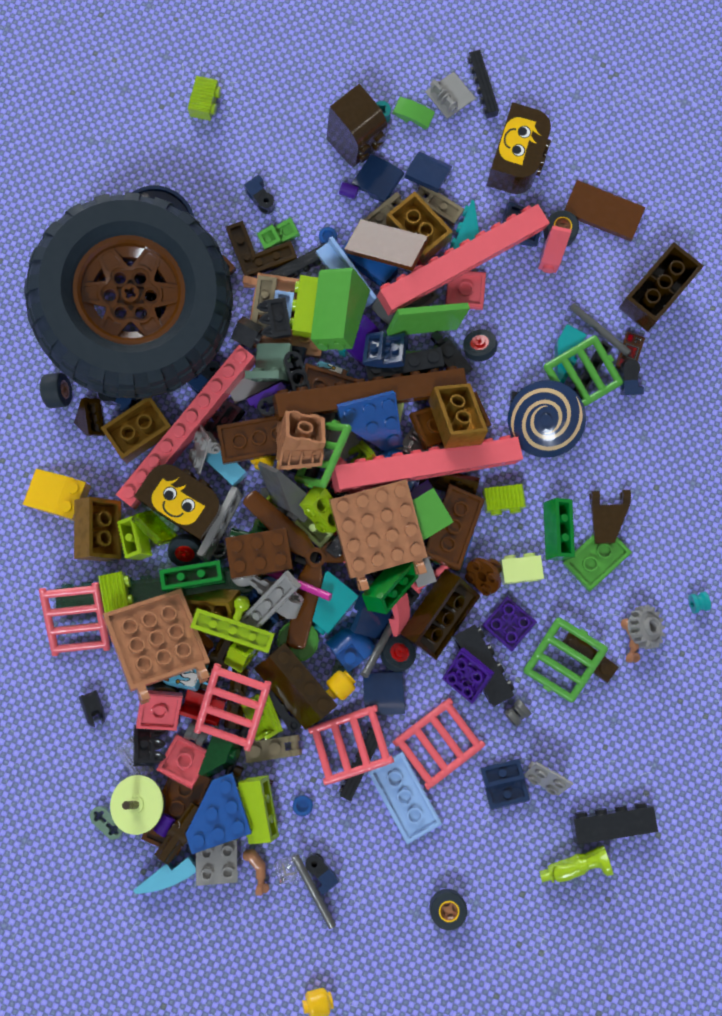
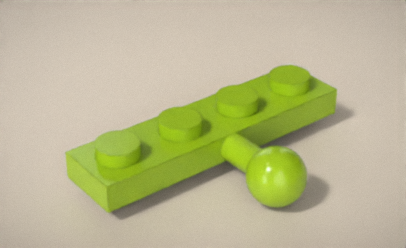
(233, 629)

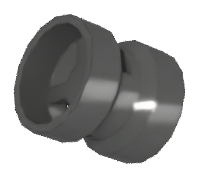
(520, 708)
(191, 735)

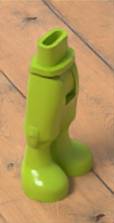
(577, 866)

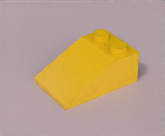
(55, 493)

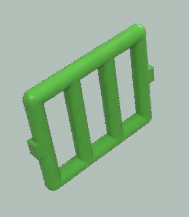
(579, 349)
(330, 465)
(550, 639)

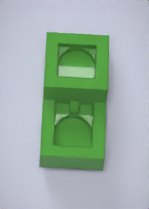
(412, 111)
(278, 234)

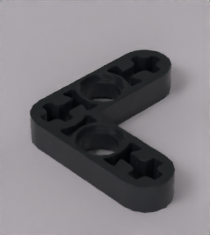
(288, 366)

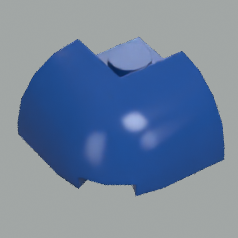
(350, 648)

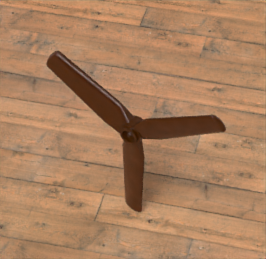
(302, 546)

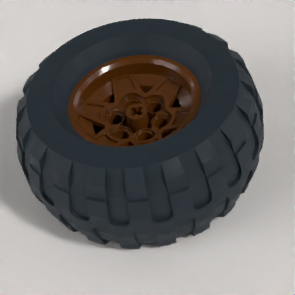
(99, 240)

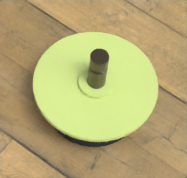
(137, 804)

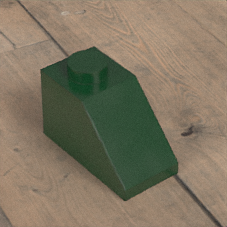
(219, 756)

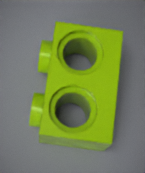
(318, 509)
(239, 656)

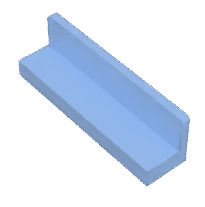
(335, 258)

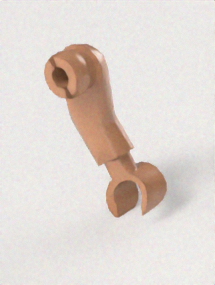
(632, 656)
(260, 866)

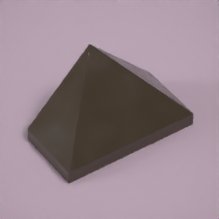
(89, 417)

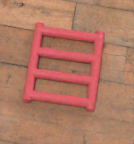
(52, 631)
(257, 705)
(334, 725)
(461, 757)

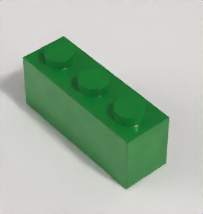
(559, 529)
(192, 576)
(389, 588)

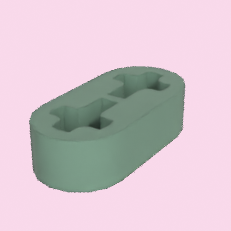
(102, 825)

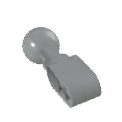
(288, 610)

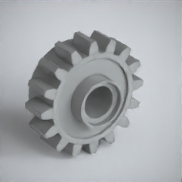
(646, 627)

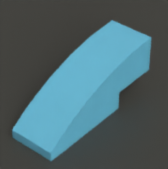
(232, 473)
(168, 876)

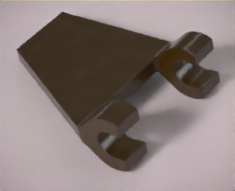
(608, 518)

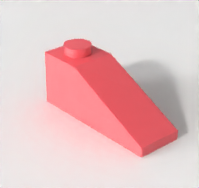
(554, 249)

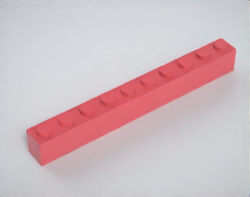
(462, 259)
(189, 422)
(425, 464)

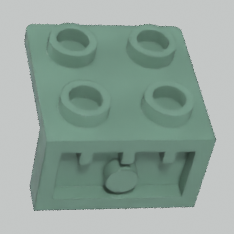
(269, 363)

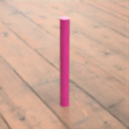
(307, 587)

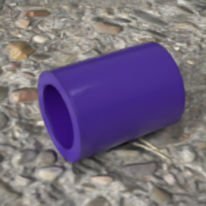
(349, 190)
(164, 825)

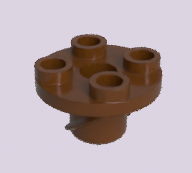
(484, 575)

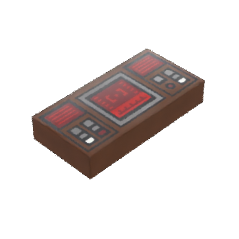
(634, 343)

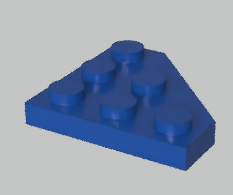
(374, 419)
(219, 816)

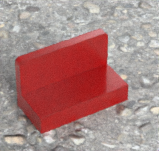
(193, 704)

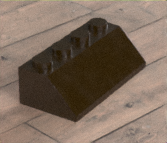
(440, 614)
(295, 686)

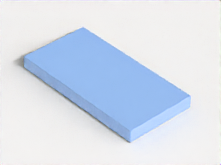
(405, 798)

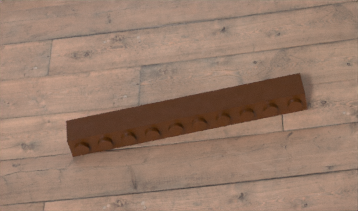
(325, 399)

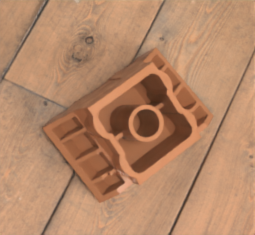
(300, 441)

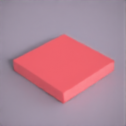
(467, 289)
(160, 711)
(182, 761)

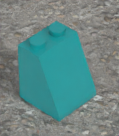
(330, 613)

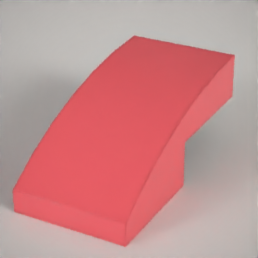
(400, 616)

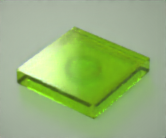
(154, 527)

